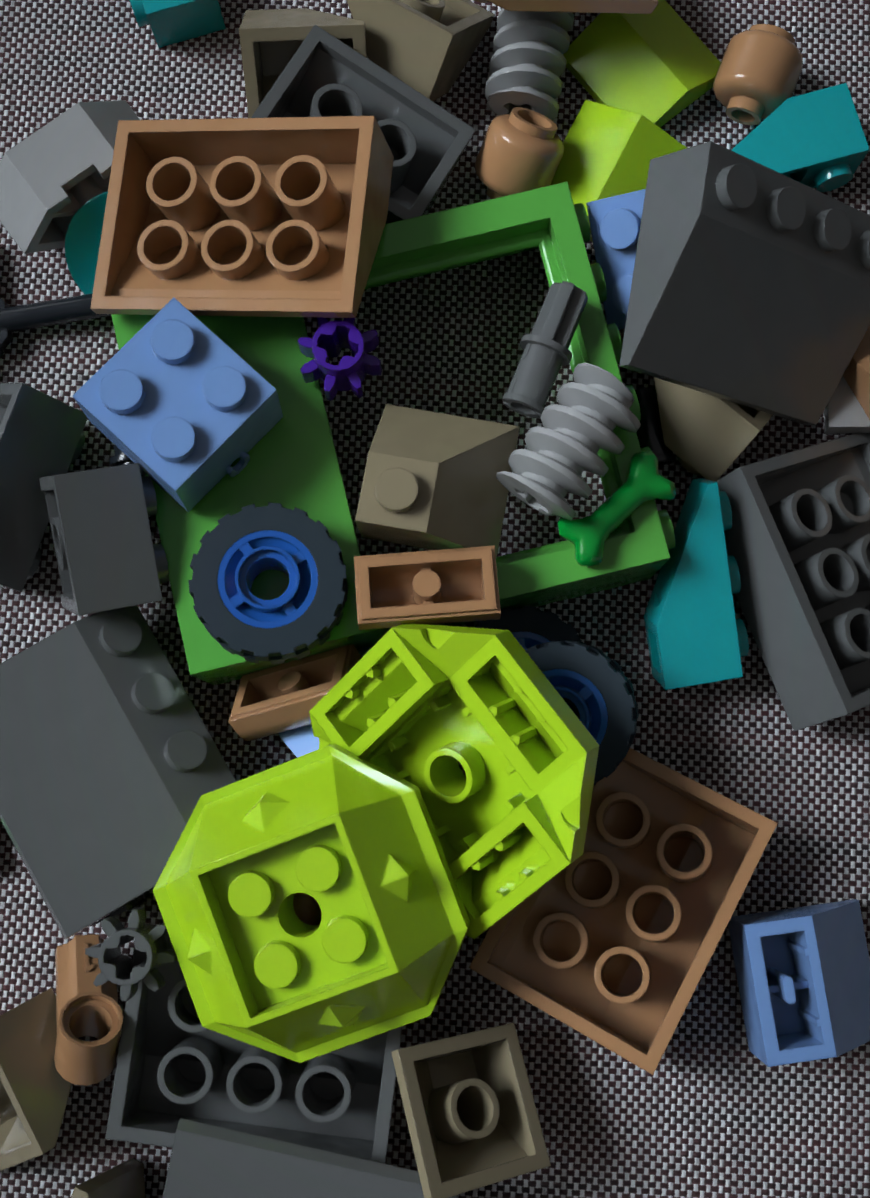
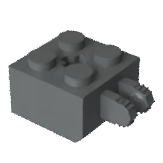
(105, 538)

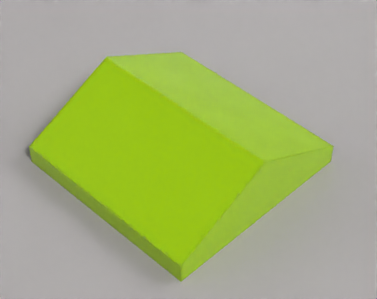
(643, 62)
(610, 152)

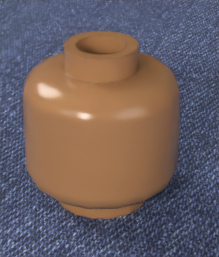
(757, 73)
(519, 153)

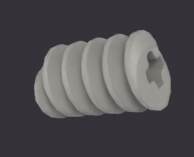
(528, 61)
(570, 441)

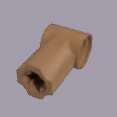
(82, 1012)

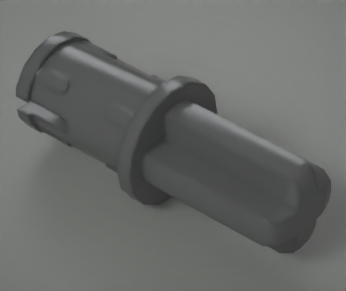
(545, 349)

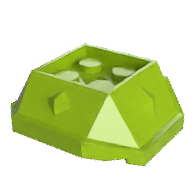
(482, 701)
(383, 891)

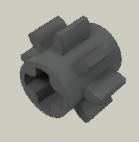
(118, 967)

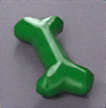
(640, 486)

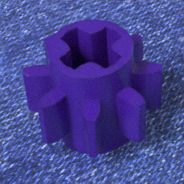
(352, 369)

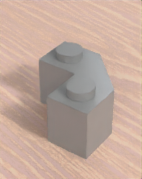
(58, 172)

